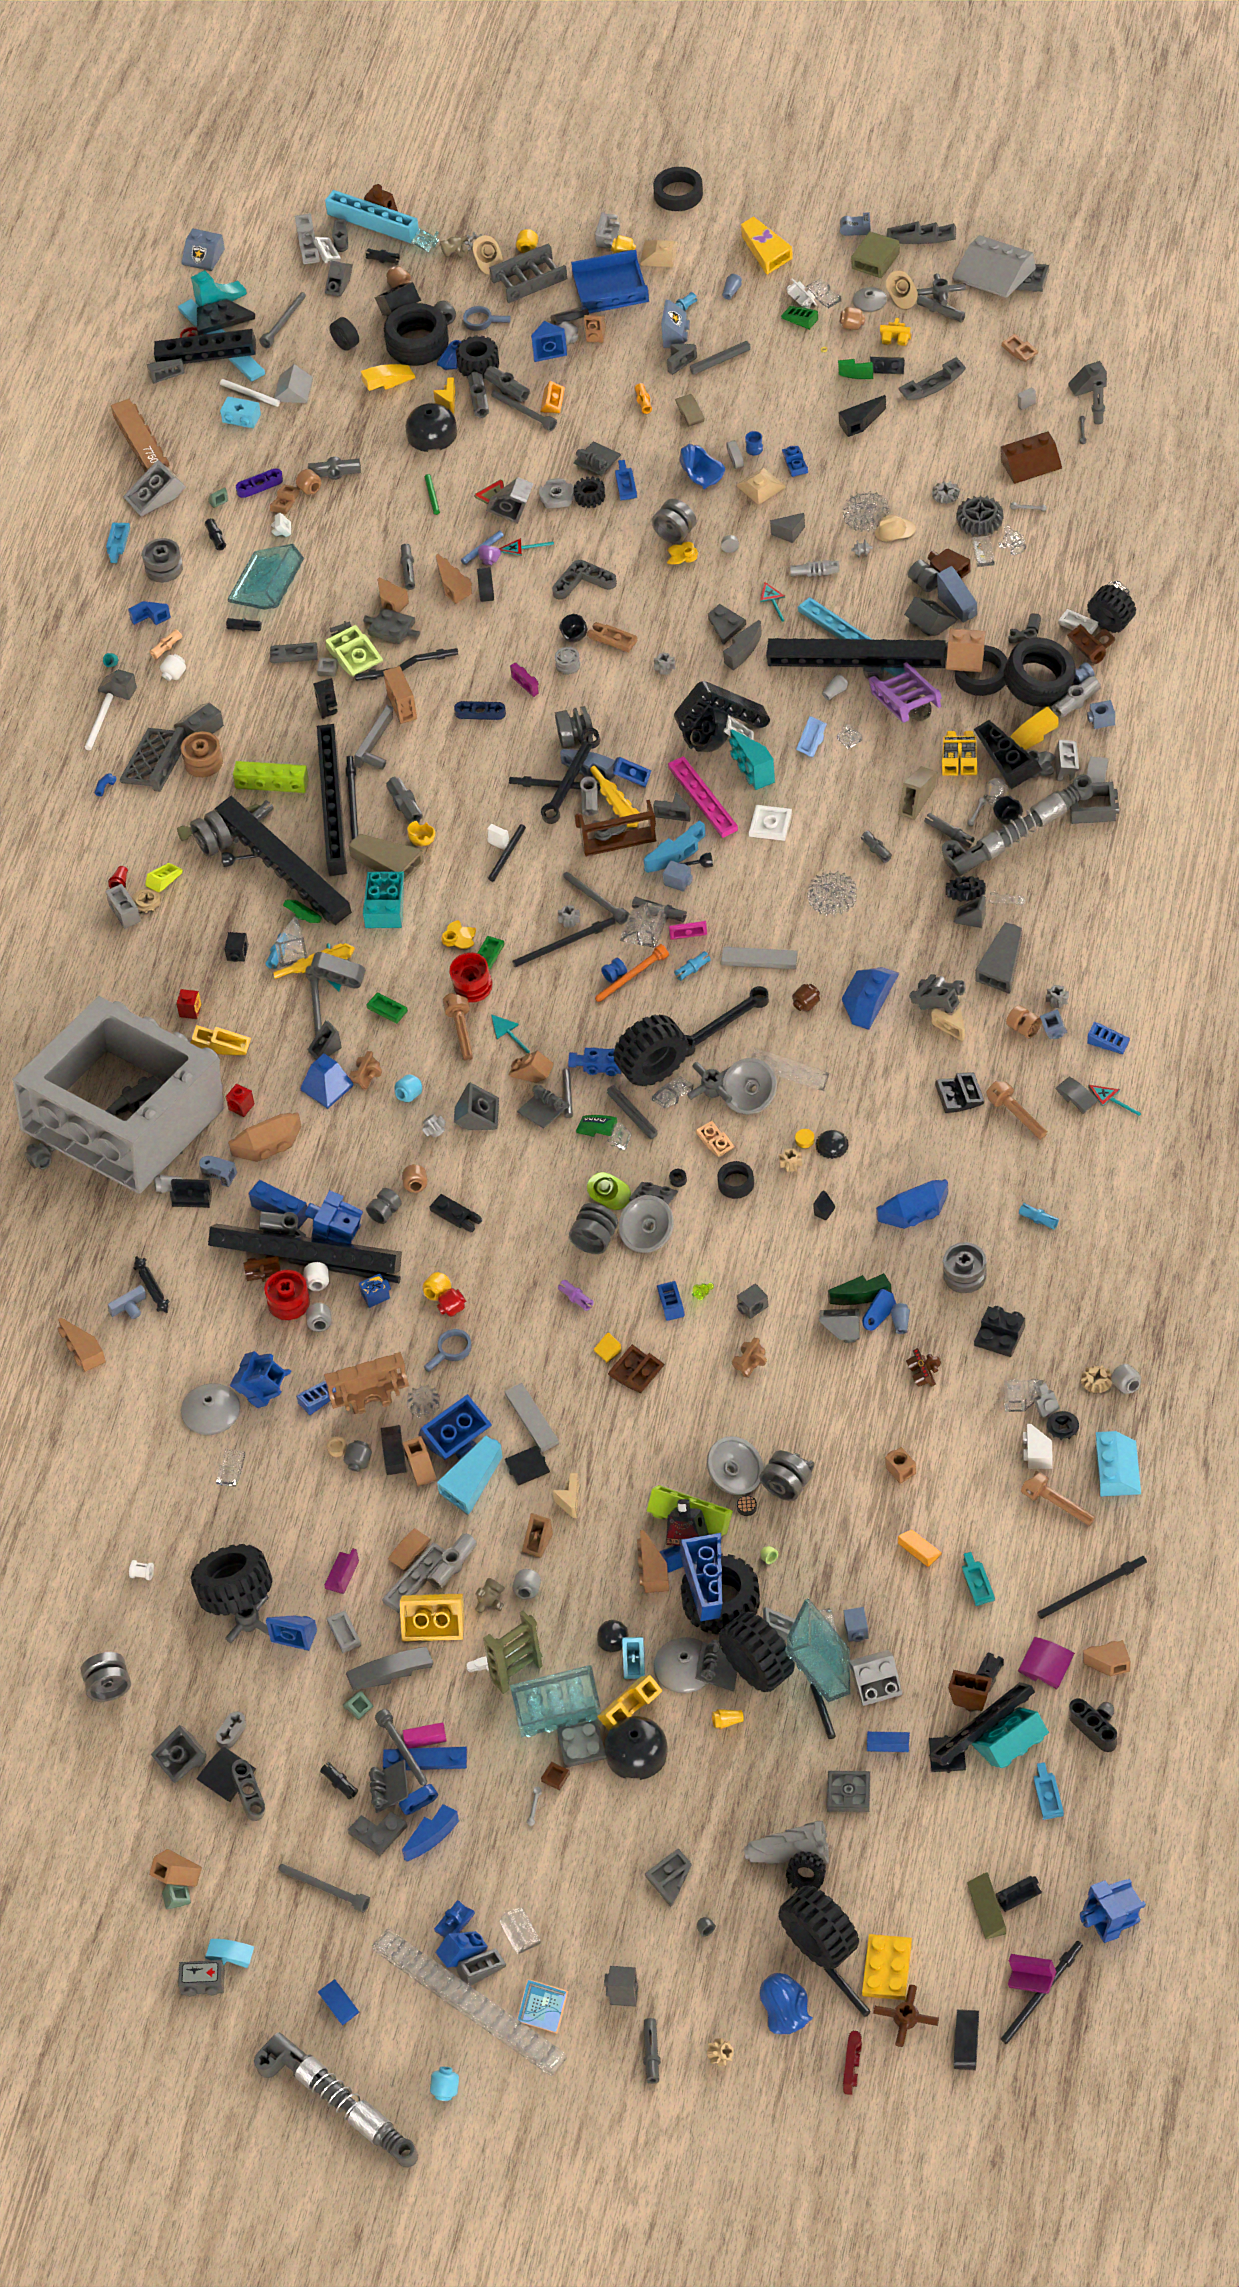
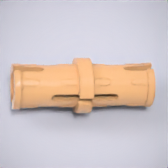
(165, 644)

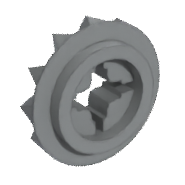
(941, 497)

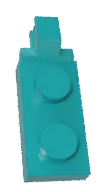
(977, 1580)

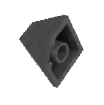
(510, 500)

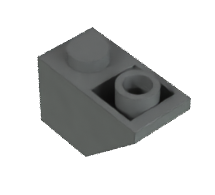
(338, 277)

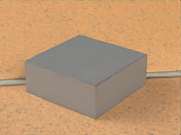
(1026, 398)
(327, 667)

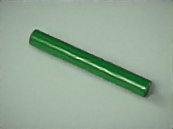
(434, 503)

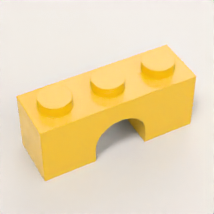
(636, 1696)

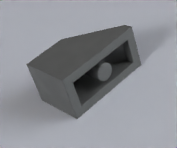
(1083, 380)
(119, 684)

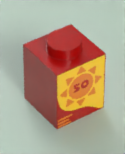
(188, 1004)

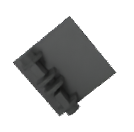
(596, 458)
(543, 1107)
(648, 1188)
(714, 1667)
(388, 1785)

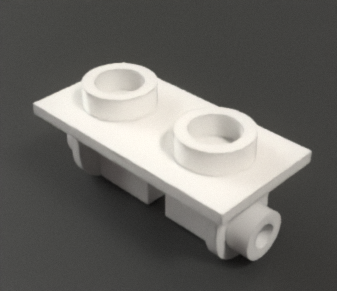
(798, 289)

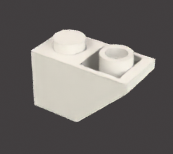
(1039, 1449)

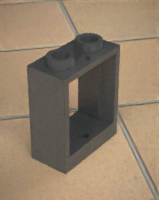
(1097, 814)

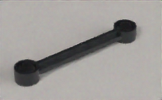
(570, 775)
(728, 1017)

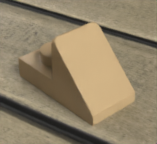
(951, 1024)
(568, 1498)

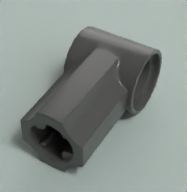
(276, 1222)

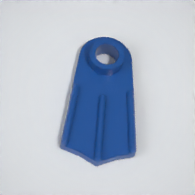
(448, 358)
(878, 1310)

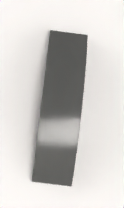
(935, 382)

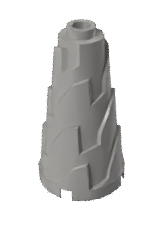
(784, 1845)

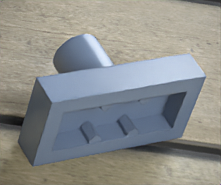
(128, 1302)

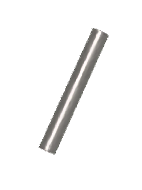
(567, 1092)

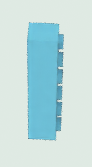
(371, 216)

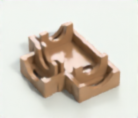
(367, 1383)

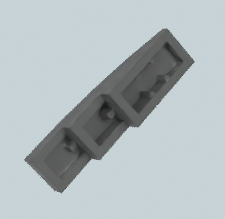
(916, 234)
(389, 1667)

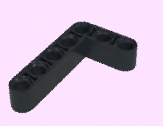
(709, 695)

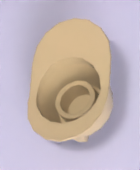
(487, 253)
(902, 289)
(893, 528)

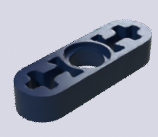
(485, 715)

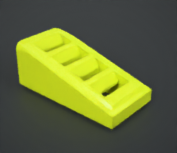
(161, 878)

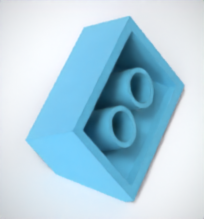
(1117, 1464)

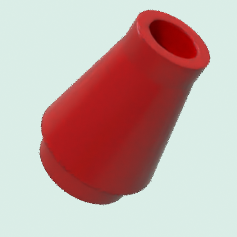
(118, 877)

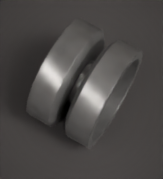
(674, 521)
(162, 560)
(211, 833)
(964, 1267)
(785, 1475)
(105, 1676)

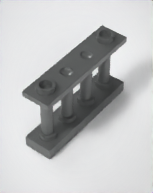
(523, 262)

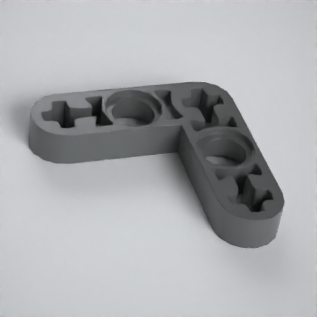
(584, 570)

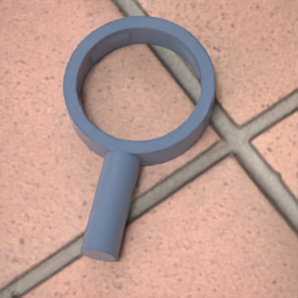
(491, 318)
(451, 1357)

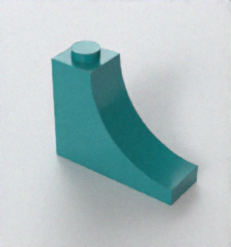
(208, 291)

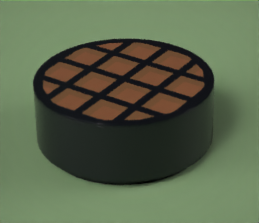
(746, 1505)

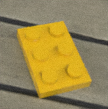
(887, 1967)

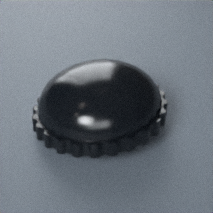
(832, 1144)

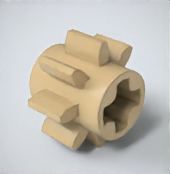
(790, 1160)
(720, 2052)

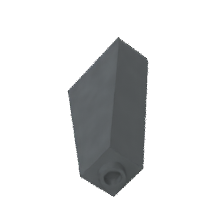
(1000, 960)

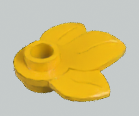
(681, 553)
(458, 936)

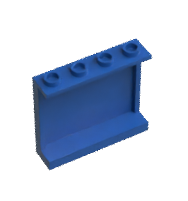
(610, 281)

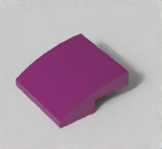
(1046, 1662)

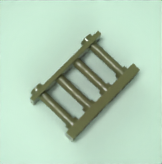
(497, 1653)

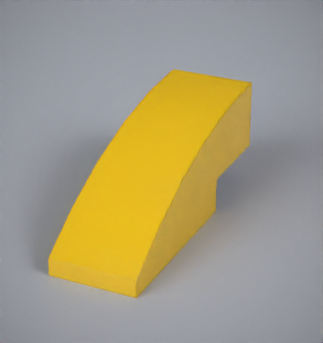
(386, 376)
(1035, 728)
(220, 1041)

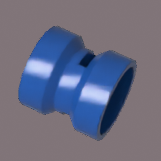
(754, 443)
(613, 970)

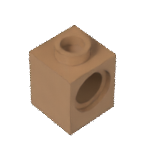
(903, 1471)

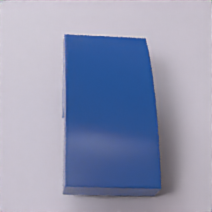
(794, 460)
(338, 2002)

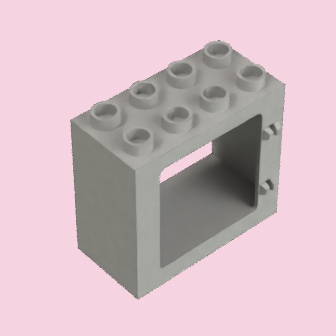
(130, 1149)

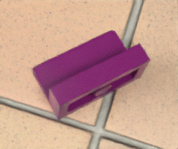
(342, 1571)
(1031, 1973)

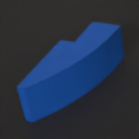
(430, 1832)

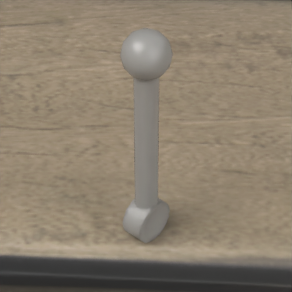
(1013, 506)
(981, 802)
(537, 1792)

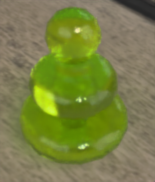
(700, 1291)

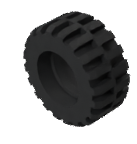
(650, 1050)
(734, 1574)
(231, 1579)
(756, 1651)
(818, 1927)

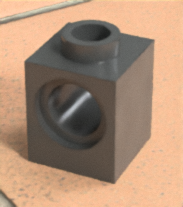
(752, 1301)

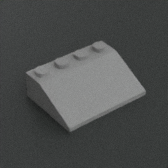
(994, 266)

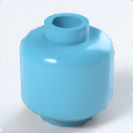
(408, 1088)
(444, 2084)

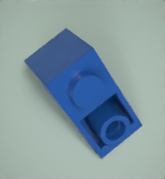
(460, 1947)

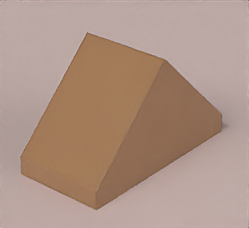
(537, 1535)

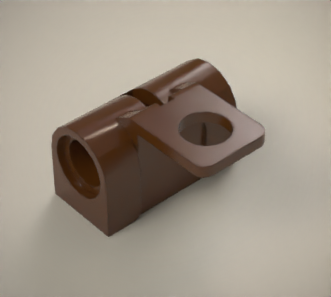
(1090, 645)

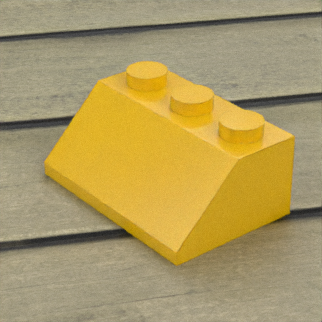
(432, 1617)

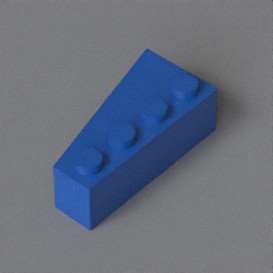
(703, 1570)

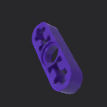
(274, 478)

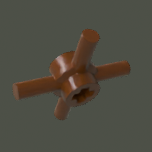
(913, 2016)

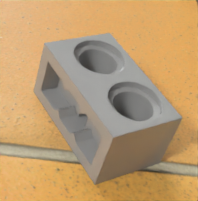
(123, 906)

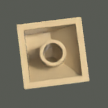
(659, 253)
(761, 486)

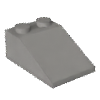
(154, 489)

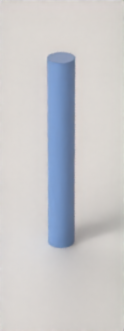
(488, 542)

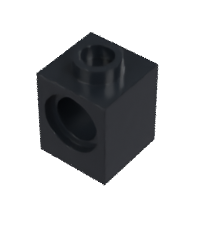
(236, 947)

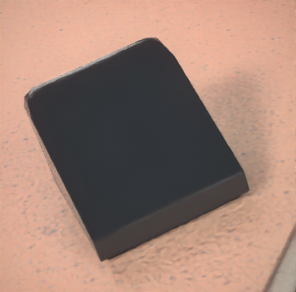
(823, 1206)

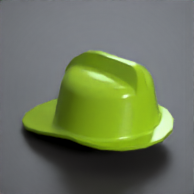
(609, 1190)

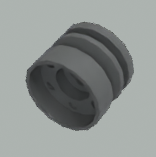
(572, 727)
(593, 1228)

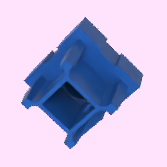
(334, 1219)
(259, 1378)
(1111, 1908)

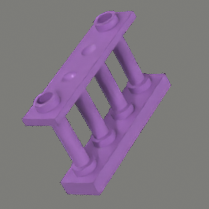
(895, 703)

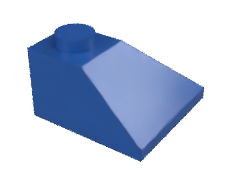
(326, 1081)
(292, 1631)

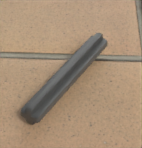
(720, 357)
(632, 1112)

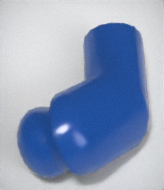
(108, 778)

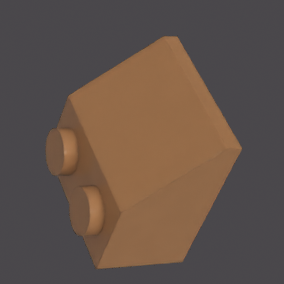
(965, 650)

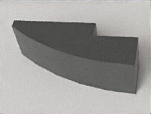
(742, 645)

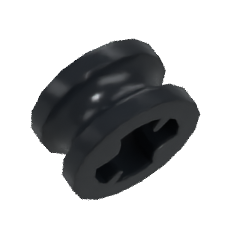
(675, 1173)

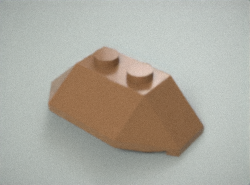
(266, 1137)

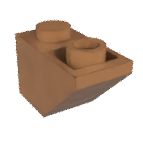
(595, 328)
(392, 596)
(531, 1067)
(419, 1461)
(1108, 1658)
(175, 1869)

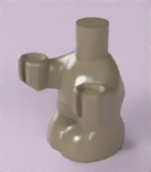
(453, 244)
(488, 1595)

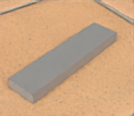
(759, 957)
(531, 1417)
(415, 1577)

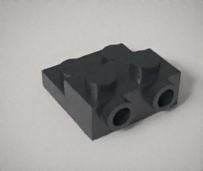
(1000, 1331)

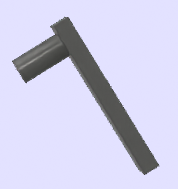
(364, 754)

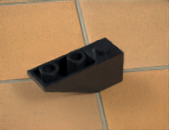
(859, 417)

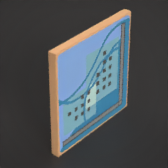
(542, 2006)

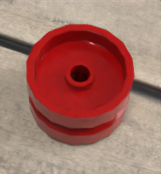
(287, 1295)

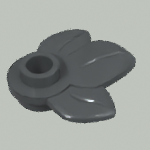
(1044, 759)
(605, 834)

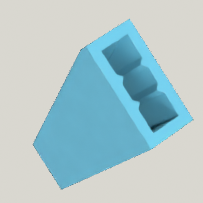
(469, 1477)

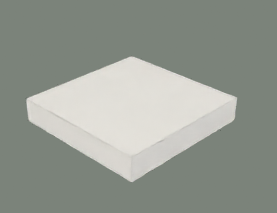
(770, 822)

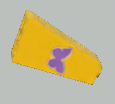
(765, 245)

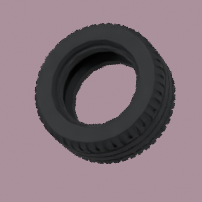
(416, 317)
(1042, 652)

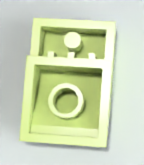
(353, 651)

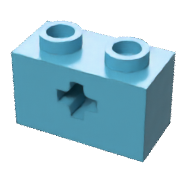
(240, 412)

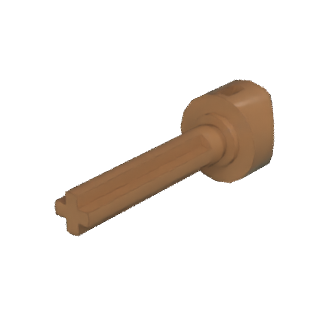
(457, 1008)
(1004, 1096)
(1038, 1487)

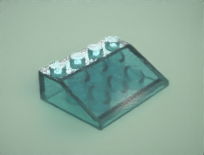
(267, 577)
(819, 1653)
(555, 1701)

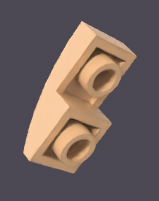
(714, 1139)

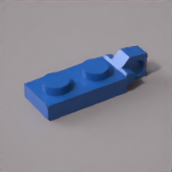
(625, 482)

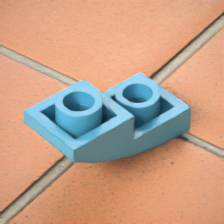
(229, 1951)

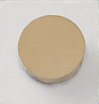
(336, 1446)

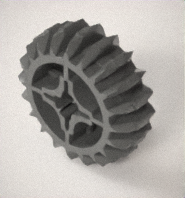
(989, 511)

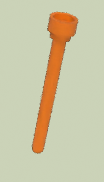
(659, 953)

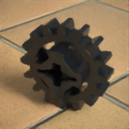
(965, 888)

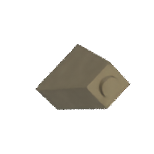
(916, 792)

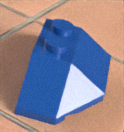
(867, 994)
(914, 1205)

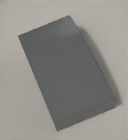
(1077, 1094)

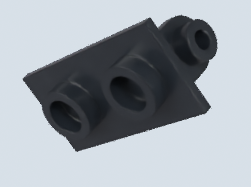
(888, 365)
(1018, 1893)

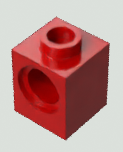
(240, 1100)

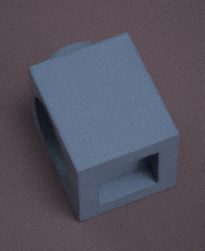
(1101, 714)
(856, 1624)

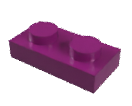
(526, 681)

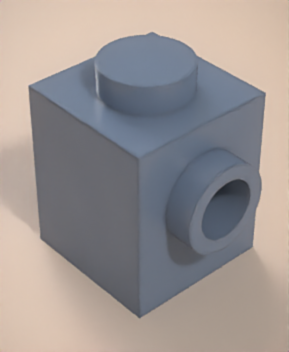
(677, 876)
(1053, 1024)

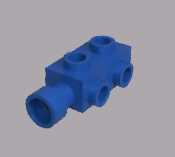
(595, 1061)

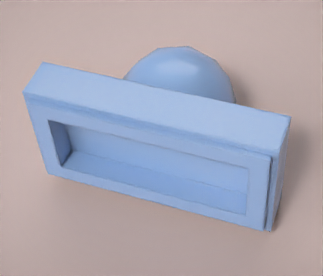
(811, 736)

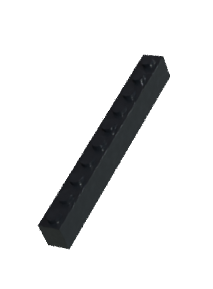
(856, 653)
(331, 800)
(283, 861)
(305, 1248)

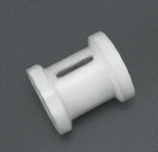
(141, 1570)

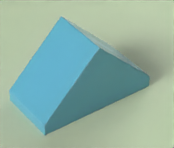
(633, 1657)

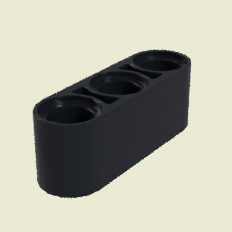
(1094, 1733)
(966, 2039)

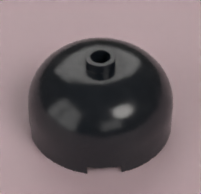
(431, 427)
(708, 731)
(636, 1748)

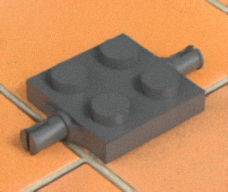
(391, 626)

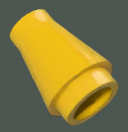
(724, 1718)

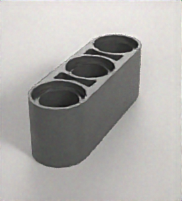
(337, 970)
(244, 1780)

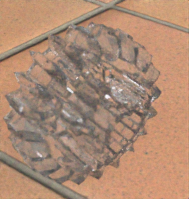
(865, 511)
(832, 893)

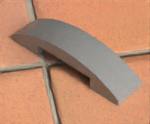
(306, 238)

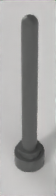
(268, 338)
(548, 422)
(620, 914)
(315, 999)
(385, 1720)
(359, 1902)

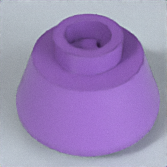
(488, 554)

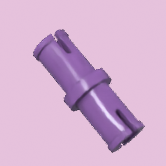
(575, 1295)

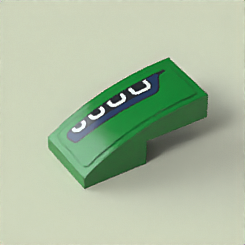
(597, 1124)

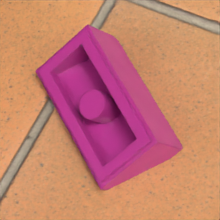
(688, 930)
(424, 1735)

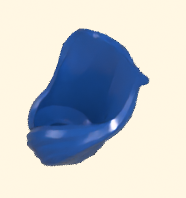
(700, 466)
(784, 2003)

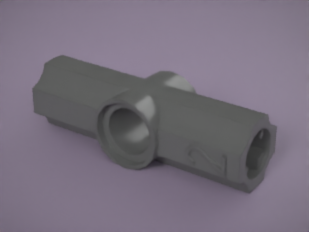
(506, 383)
(478, 394)
(335, 467)
(404, 800)

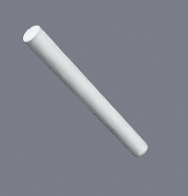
(249, 392)
(99, 720)

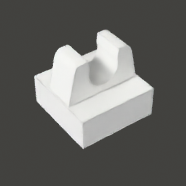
(281, 525)

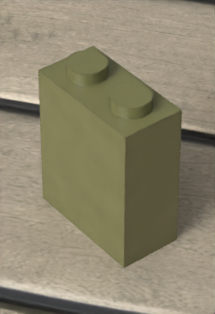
(875, 254)

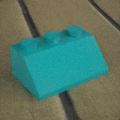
(1011, 1737)

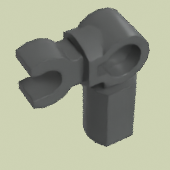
(1030, 632)

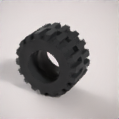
(476, 355)
(1111, 608)

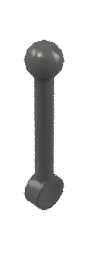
(1083, 440)

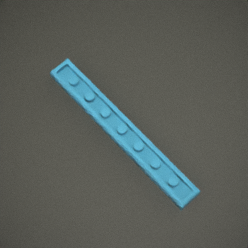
(245, 364)
(835, 625)

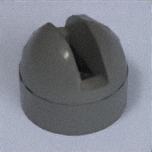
(1106, 1710)
(705, 1926)

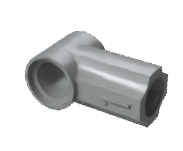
(589, 797)

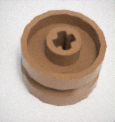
(202, 754)

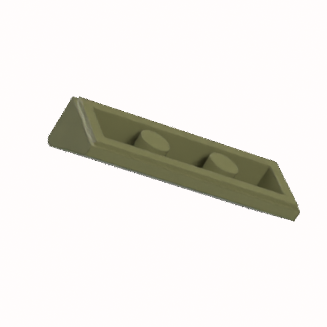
(987, 1906)

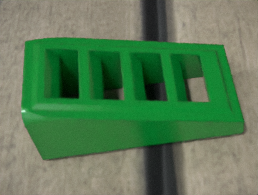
(805, 317)

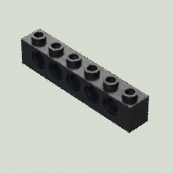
(206, 347)

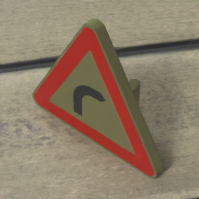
(485, 494)

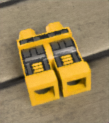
(959, 747)

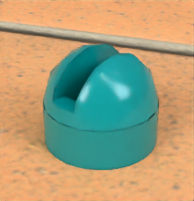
(110, 658)

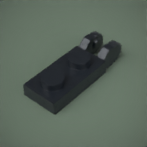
(455, 1213)

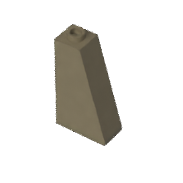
(385, 855)

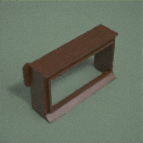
(618, 841)

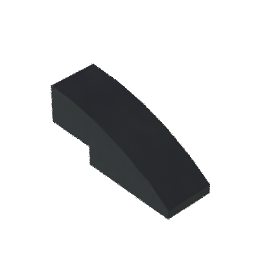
(393, 1450)

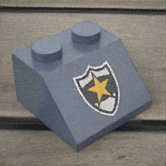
(202, 249)
(674, 325)

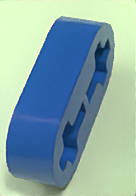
(418, 1799)

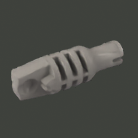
(815, 568)

